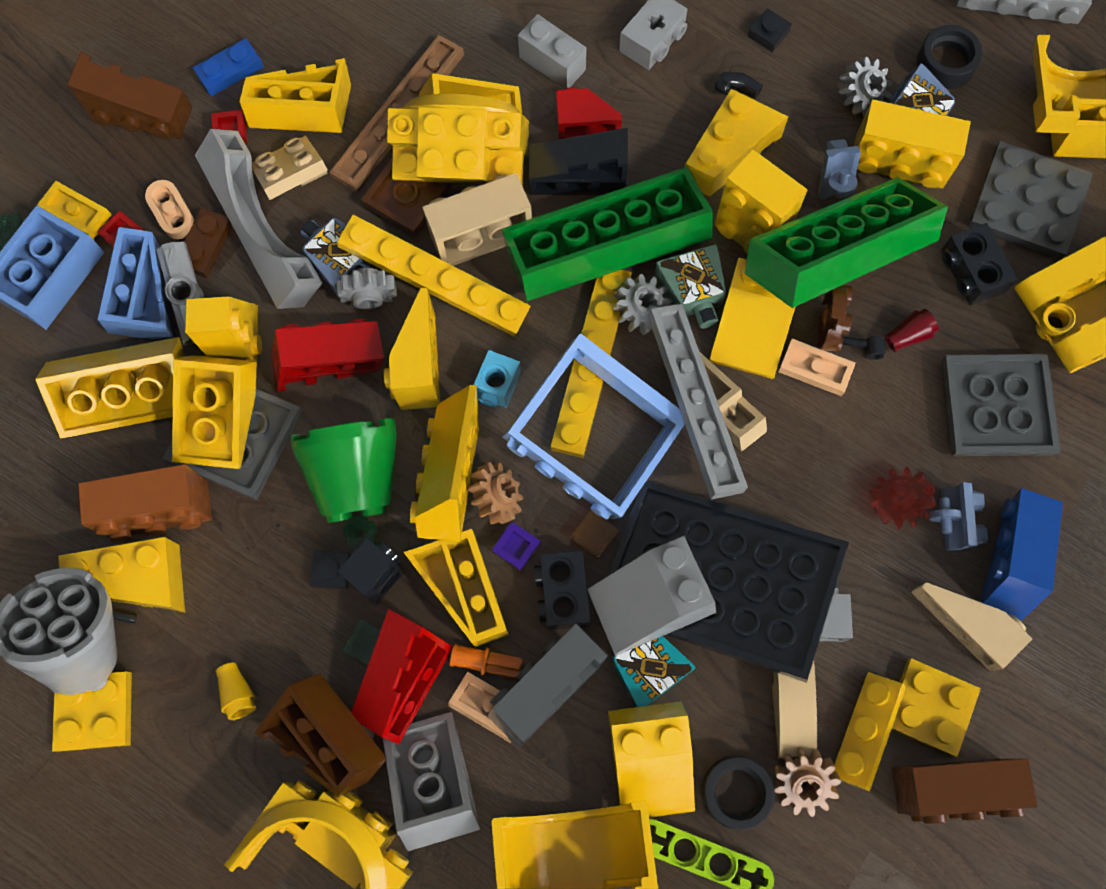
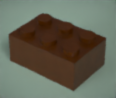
(965, 789)

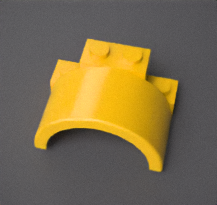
(1069, 106)
(576, 850)

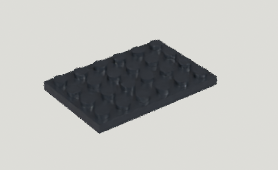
(764, 575)

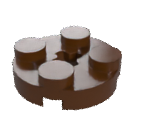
(834, 319)

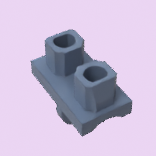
(838, 170)
(957, 517)

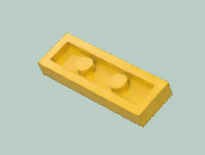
(869, 730)

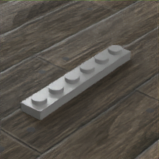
(697, 402)

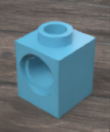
(497, 366)

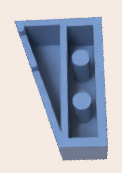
(135, 289)

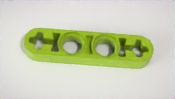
(703, 852)

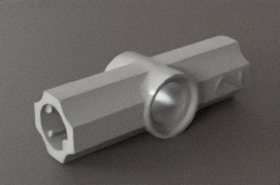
(178, 274)

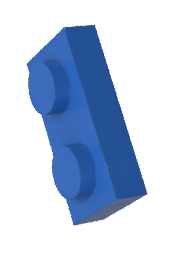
(228, 67)

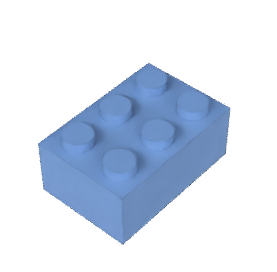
(44, 266)

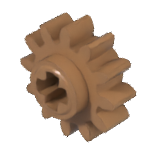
(495, 493)
(820, 783)

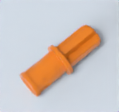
(485, 661)

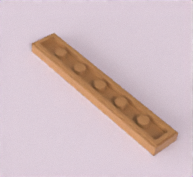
(371, 143)

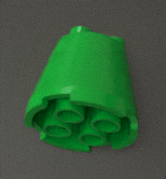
(348, 467)

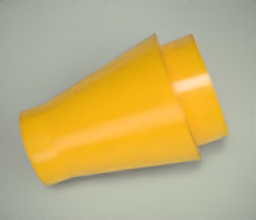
(235, 694)

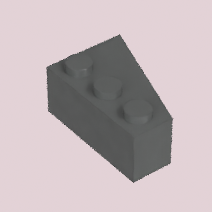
(546, 685)

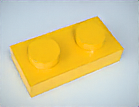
(75, 209)

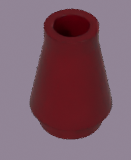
(913, 330)

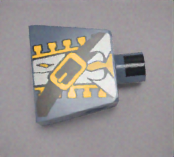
(923, 92)
(325, 255)

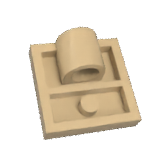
(288, 167)

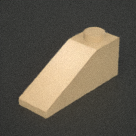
(982, 629)

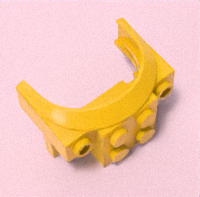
(455, 139)
(337, 836)

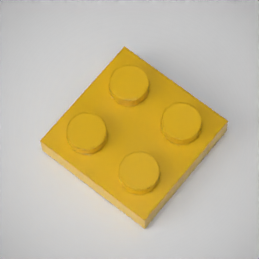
(935, 707)
(94, 717)

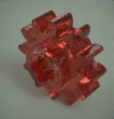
(916, 493)

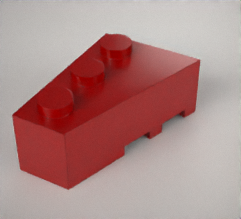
(324, 351)
(398, 676)

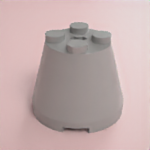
(60, 631)

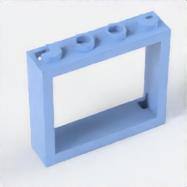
(629, 386)

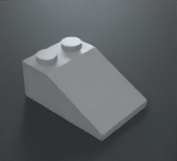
(652, 596)
(430, 784)

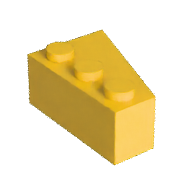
(298, 100)
(732, 134)
(136, 572)
(462, 585)

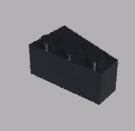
(580, 164)

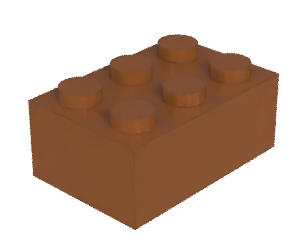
(145, 502)

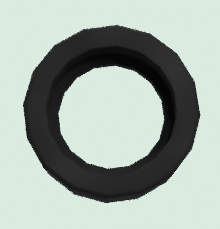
(957, 38)
(765, 786)

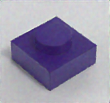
(516, 546)

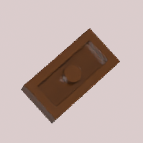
(207, 240)

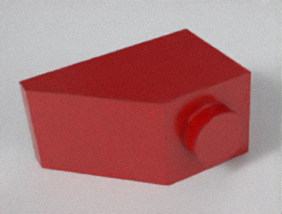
(584, 113)

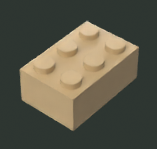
(474, 219)

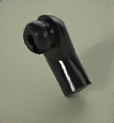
(740, 81)

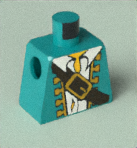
(651, 670)

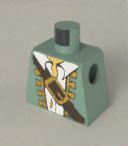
(695, 282)

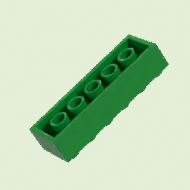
(608, 233)
(844, 241)

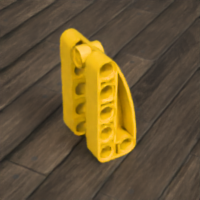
(1077, 296)

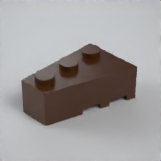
(128, 101)
(322, 735)

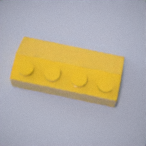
(110, 387)
(447, 467)

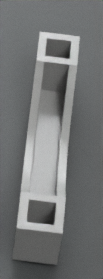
(228, 168)

